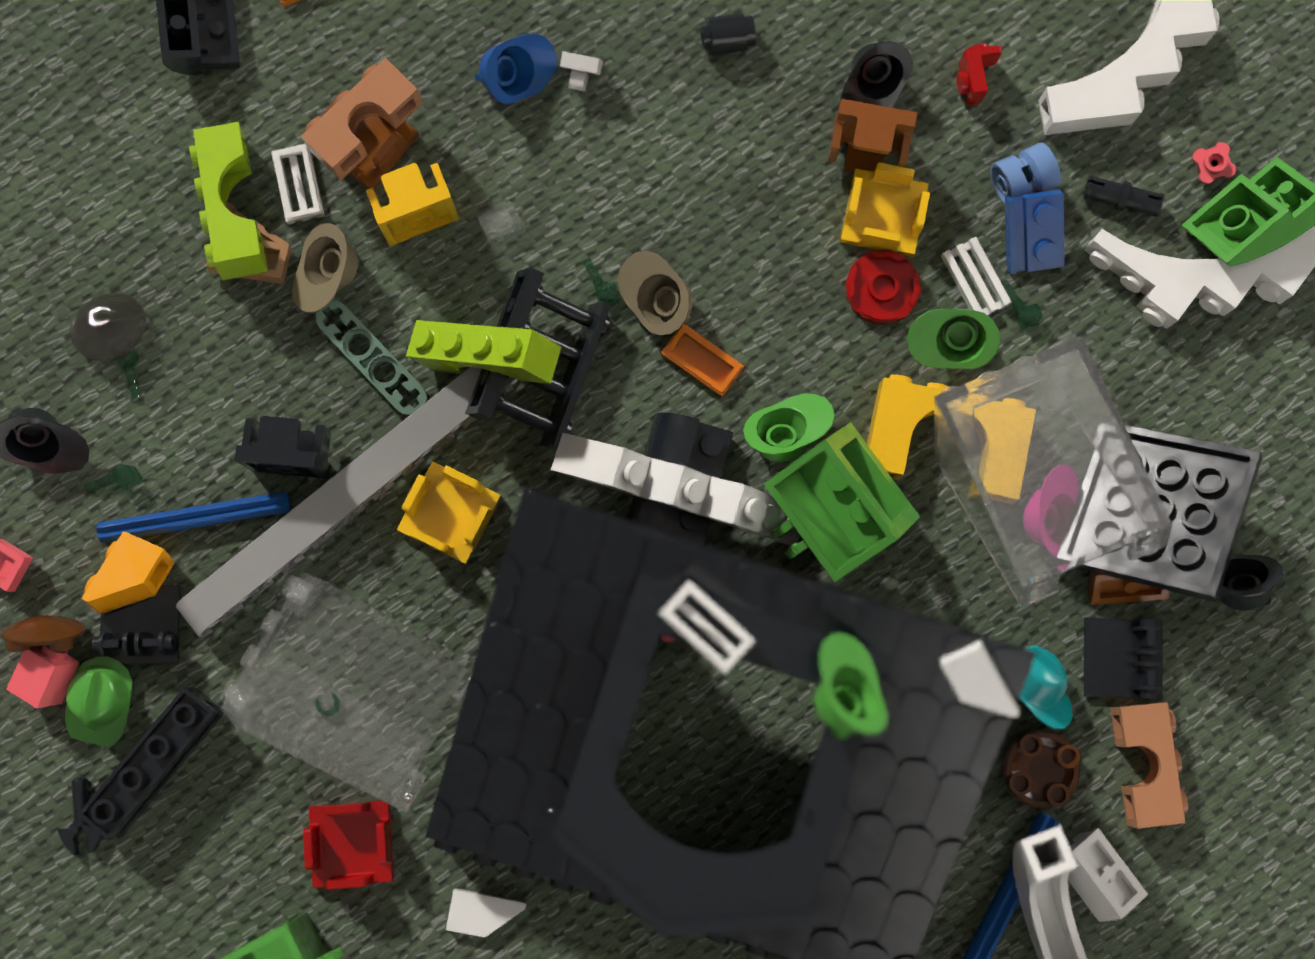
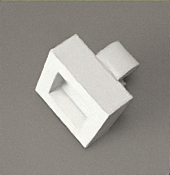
(580, 67)

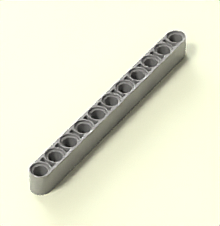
(330, 505)

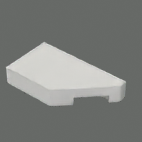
(978, 680)
(480, 913)

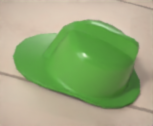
(953, 339)
(789, 426)
(850, 690)
(98, 701)

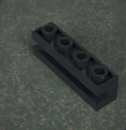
(151, 763)

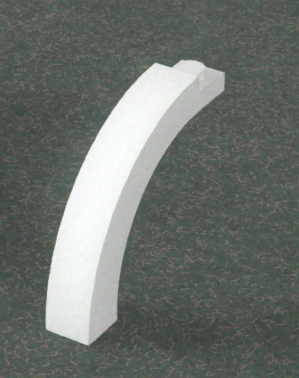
(1041, 880)

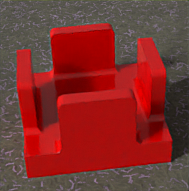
(349, 844)

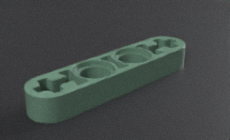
(372, 359)

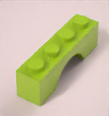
(222, 163)
(503, 350)

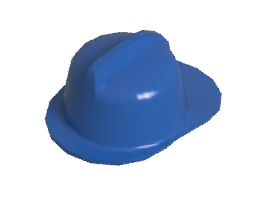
(518, 67)

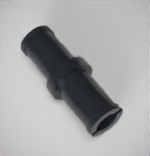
(1123, 196)

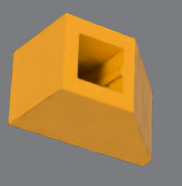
(129, 574)

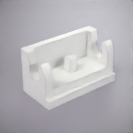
(1103, 877)

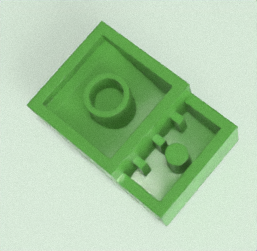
(1255, 214)

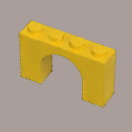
(895, 414)

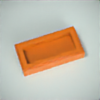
(702, 360)

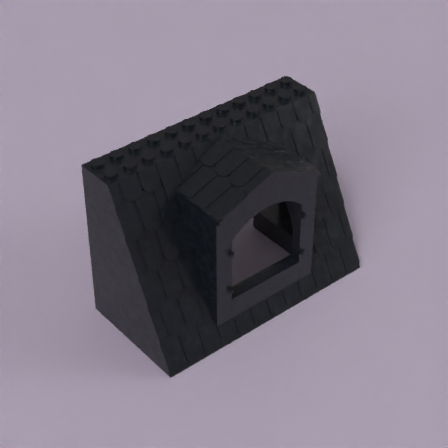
(559, 694)

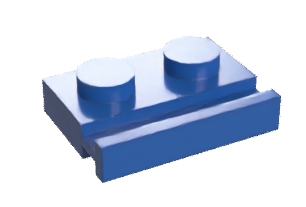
(1035, 231)

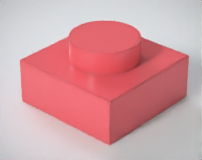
(12, 565)

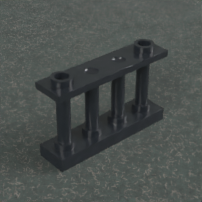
(487, 394)

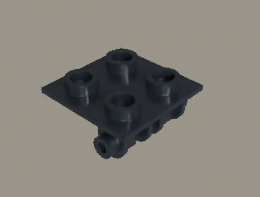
(143, 630)
(1123, 658)

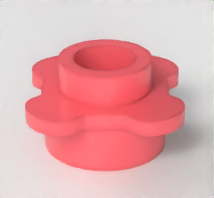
(1210, 173)

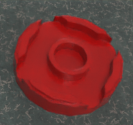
(878, 297)

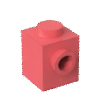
(42, 676)

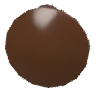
(42, 630)
(1042, 769)

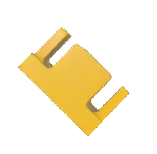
(412, 205)
(885, 209)
(448, 511)

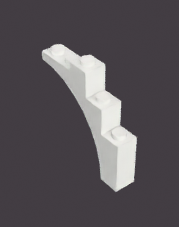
(1112, 94)
(1173, 282)
(671, 485)

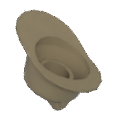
(324, 268)
(655, 293)

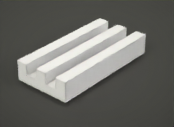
(304, 213)
(988, 271)
(677, 601)

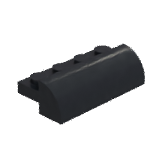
(197, 35)
(689, 444)

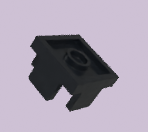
(282, 448)

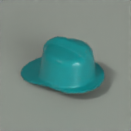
(1046, 689)

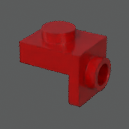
(971, 78)

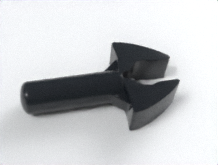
(69, 835)

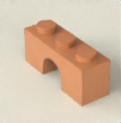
(380, 93)
(1159, 796)

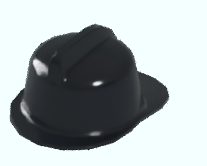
(878, 74)
(39, 442)
(1250, 581)

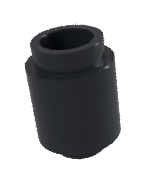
(728, 33)

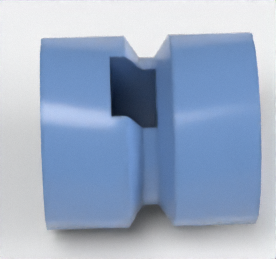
(1030, 173)

